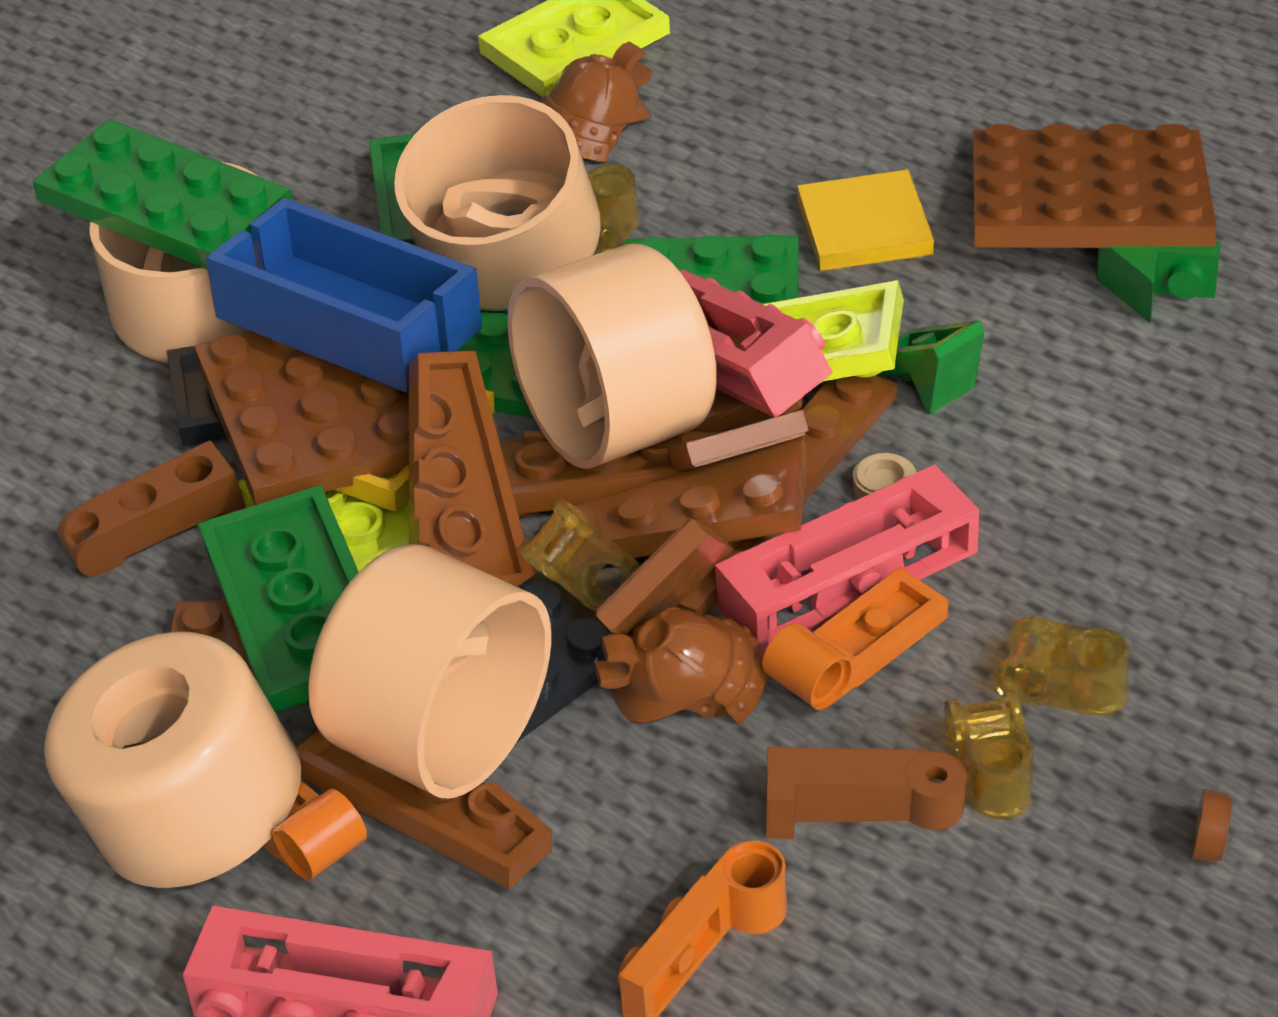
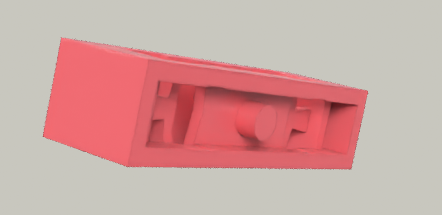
(758, 349)
(848, 553)
(330, 972)

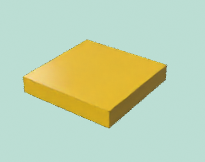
(865, 220)

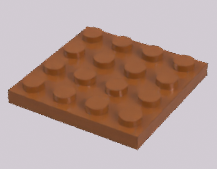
(1090, 187)
(301, 417)

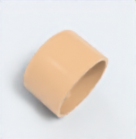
(489, 162)
(156, 297)
(611, 354)
(429, 669)
(172, 759)

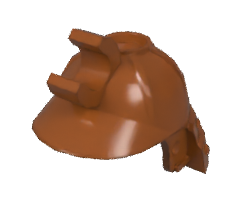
(601, 98)
(682, 664)

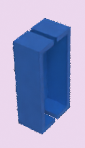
(343, 292)

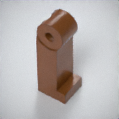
(150, 509)
(862, 787)

